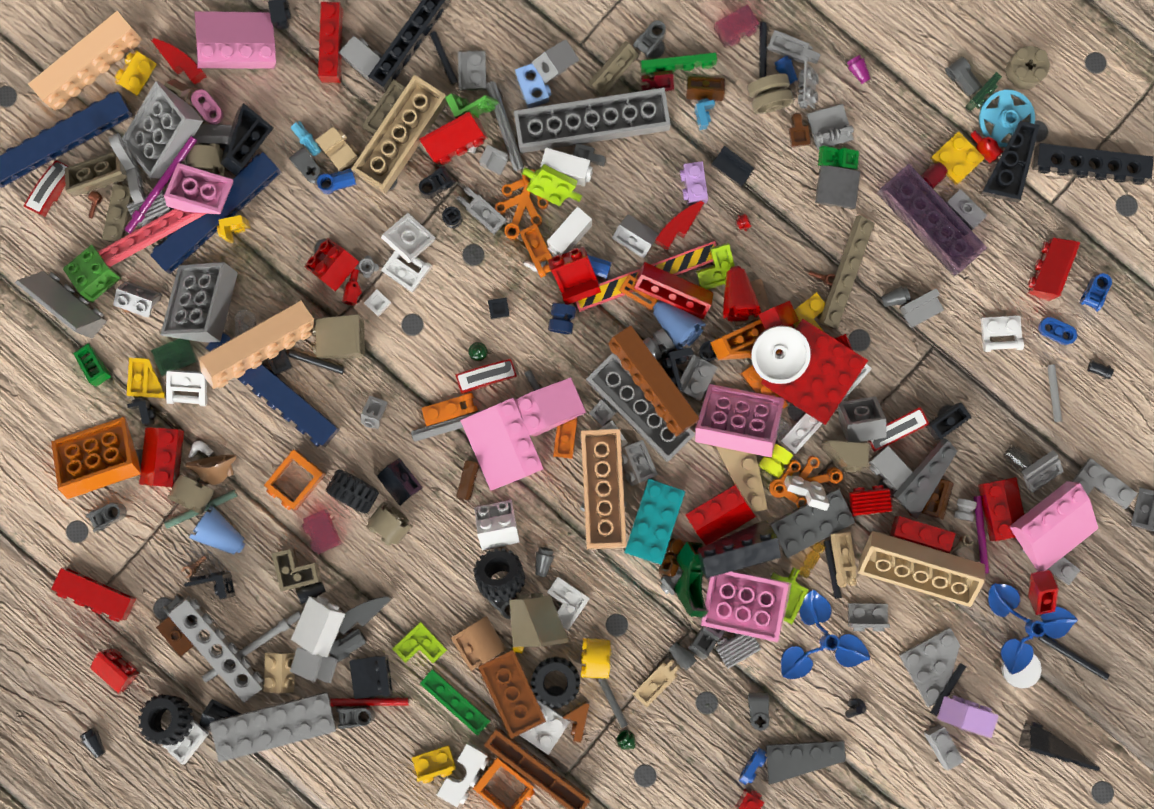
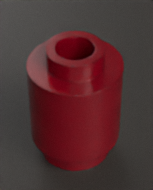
(934, 174)

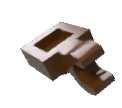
(799, 134)

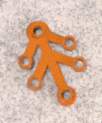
(523, 200)
(804, 474)

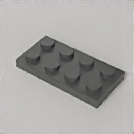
(810, 524)

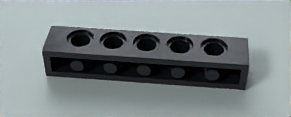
(407, 42)
(1141, 164)

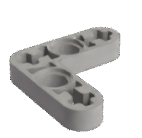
(132, 169)

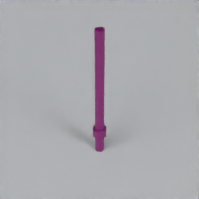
(138, 215)

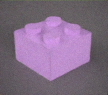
(968, 715)

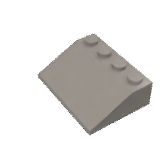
(160, 130)
(199, 302)
(63, 303)

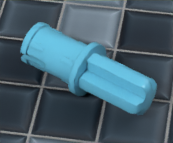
(306, 138)

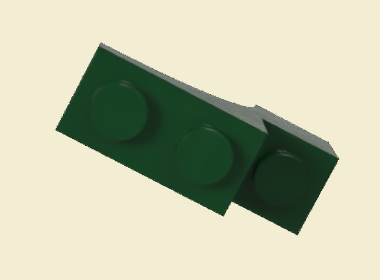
(690, 583)

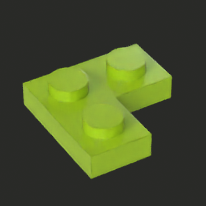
(716, 274)
(420, 639)

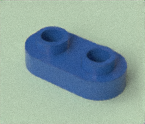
(1057, 330)
(748, 773)

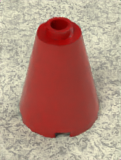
(739, 296)

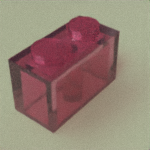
(736, 26)
(321, 531)

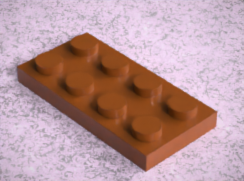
(512, 694)

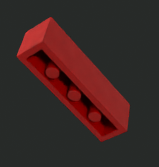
(330, 42)
(673, 290)
(93, 594)

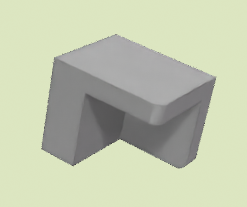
(493, 160)

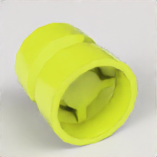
(775, 464)

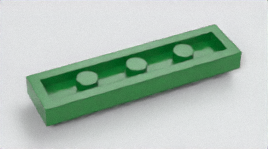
(686, 63)
(455, 702)

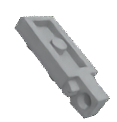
(793, 48)

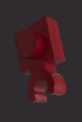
(661, 79)

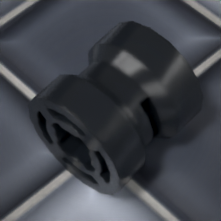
(452, 221)
(706, 352)

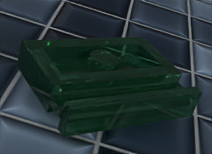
(989, 88)
(174, 356)

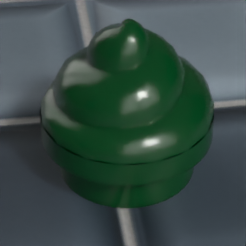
(477, 351)
(626, 740)

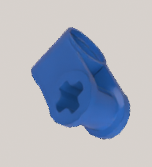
(1094, 295)

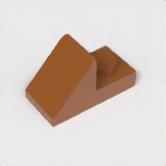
(579, 715)

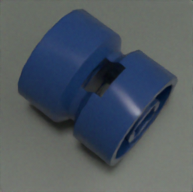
(562, 318)

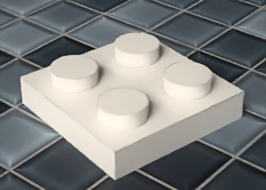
(408, 237)
(547, 734)

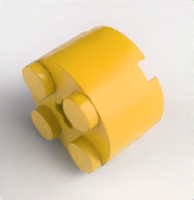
(595, 658)

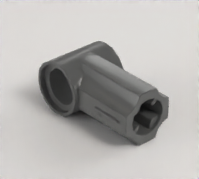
(961, 73)
(343, 647)

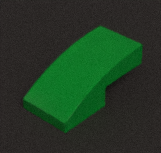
(840, 158)

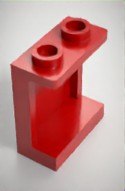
(574, 275)

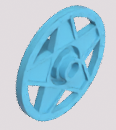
(1005, 116)

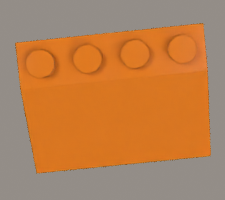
(94, 458)

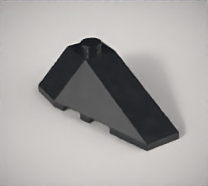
(1043, 742)

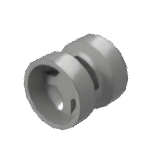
(965, 510)

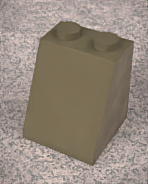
(339, 337)
(535, 621)

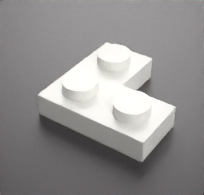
(812, 491)
(572, 601)

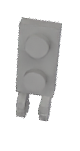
(482, 211)

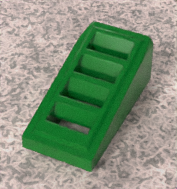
(99, 374)

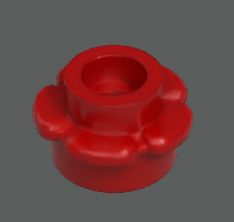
(743, 222)

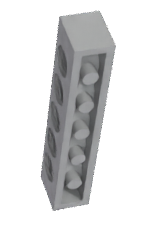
(243, 689)

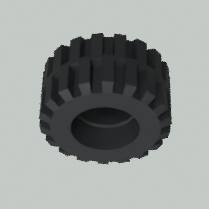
(352, 491)
(496, 562)
(548, 697)
(152, 716)

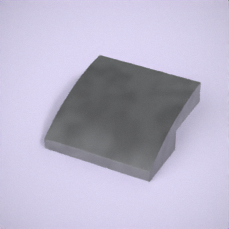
(837, 187)
(1144, 510)

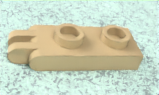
(656, 683)

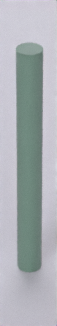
(189, 514)

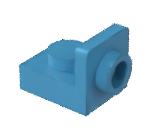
(703, 116)

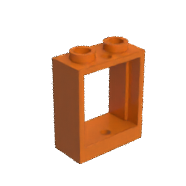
(305, 463)
(489, 773)

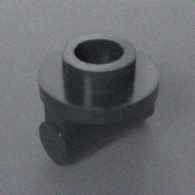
(856, 708)

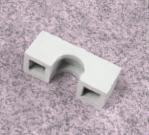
(455, 789)

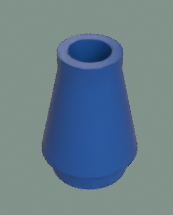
(785, 66)

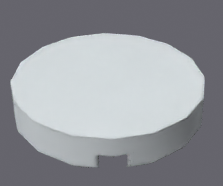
(1026, 677)

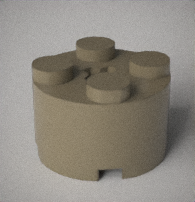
(1024, 59)
(206, 158)
(190, 494)
(389, 524)

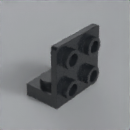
(673, 359)
(224, 584)
(371, 677)

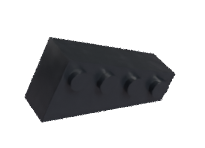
(1011, 170)
(740, 550)

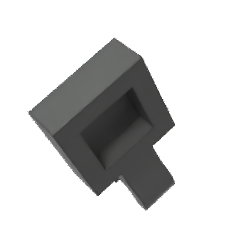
(588, 153)

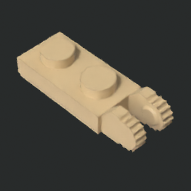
(844, 558)

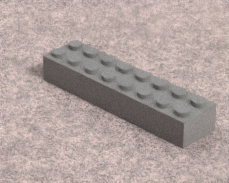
(592, 120)

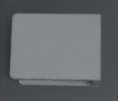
(555, 61)
(313, 666)

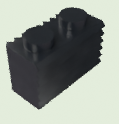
(948, 421)

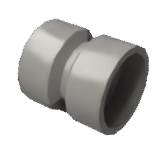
(663, 341)

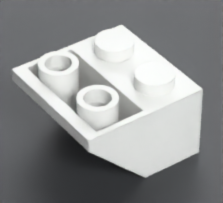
(496, 525)

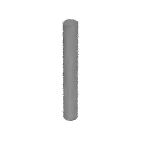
(1054, 393)

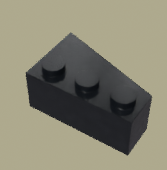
(244, 138)

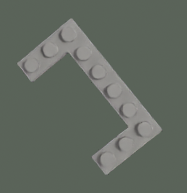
(1093, 476)

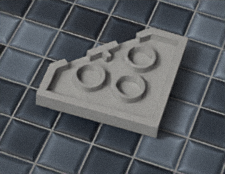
(932, 664)

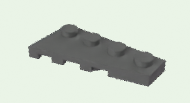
(923, 481)
(796, 759)

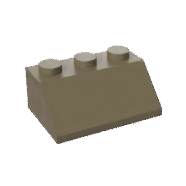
(94, 174)
(847, 455)

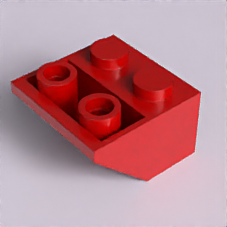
(331, 264)
(114, 669)

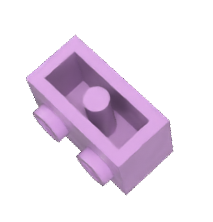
(695, 183)

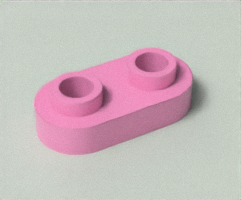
(207, 107)

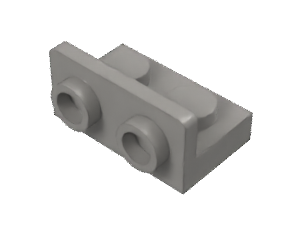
(136, 298)
(637, 463)
(868, 616)

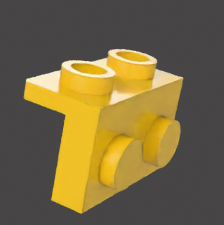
(135, 72)

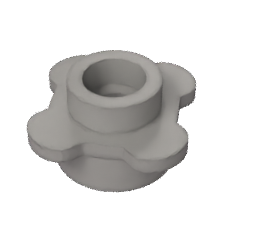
(372, 266)

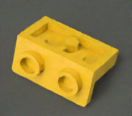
(228, 225)
(434, 763)

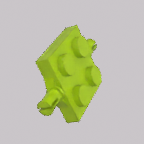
(551, 185)
(796, 595)

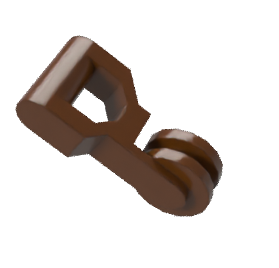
(674, 547)

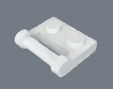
(405, 275)
(1001, 327)
(186, 381)

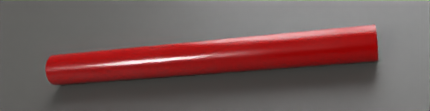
(369, 702)

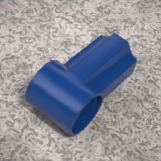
(338, 181)
(600, 266)

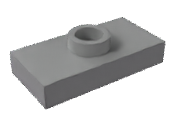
(966, 209)

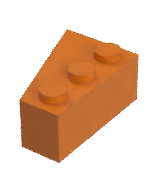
(739, 343)

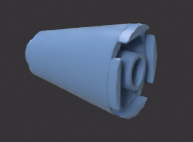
(678, 324)
(218, 533)

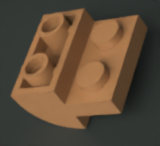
(478, 643)

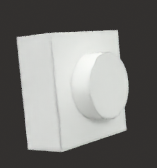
(377, 303)

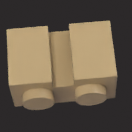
(337, 150)

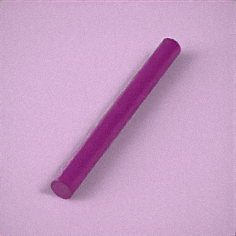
(981, 533)

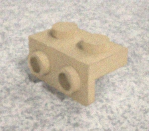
(277, 672)

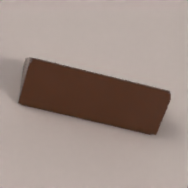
(705, 88)
(468, 480)
(939, 500)

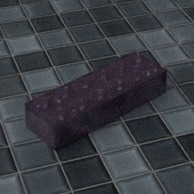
(931, 220)

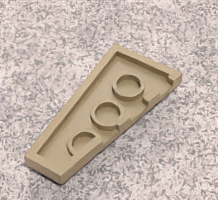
(745, 473)

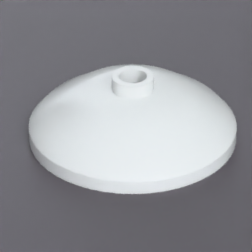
(787, 365)

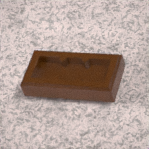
(175, 636)

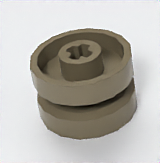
(770, 93)

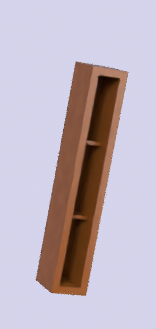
(653, 381)
(536, 770)

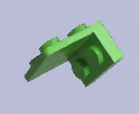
(461, 106)
(90, 274)

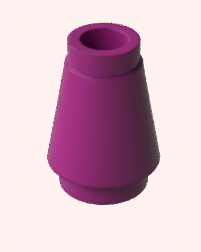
(859, 69)

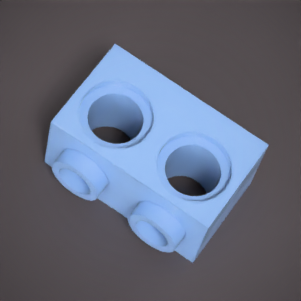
(529, 86)

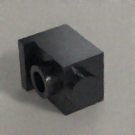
(280, 13)

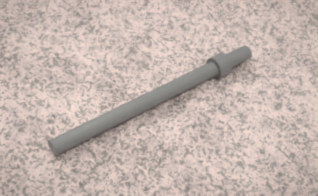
(283, 625)

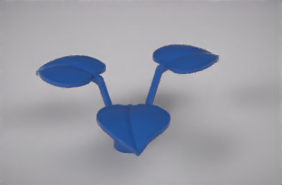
(849, 648)
(1016, 653)

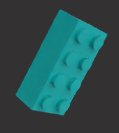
(654, 521)

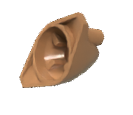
(213, 469)

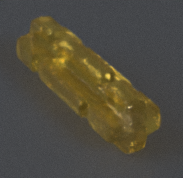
(811, 560)

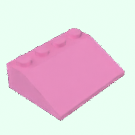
(235, 40)
(739, 420)
(502, 444)
(1055, 525)
(747, 604)

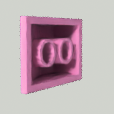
(197, 190)
(550, 407)

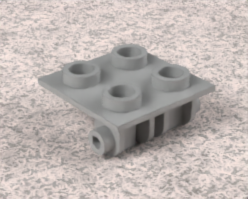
(807, 81)
(830, 126)

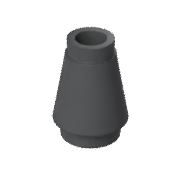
(896, 297)
(544, 559)
(682, 656)

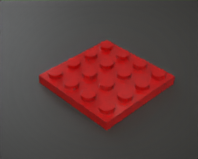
(827, 377)

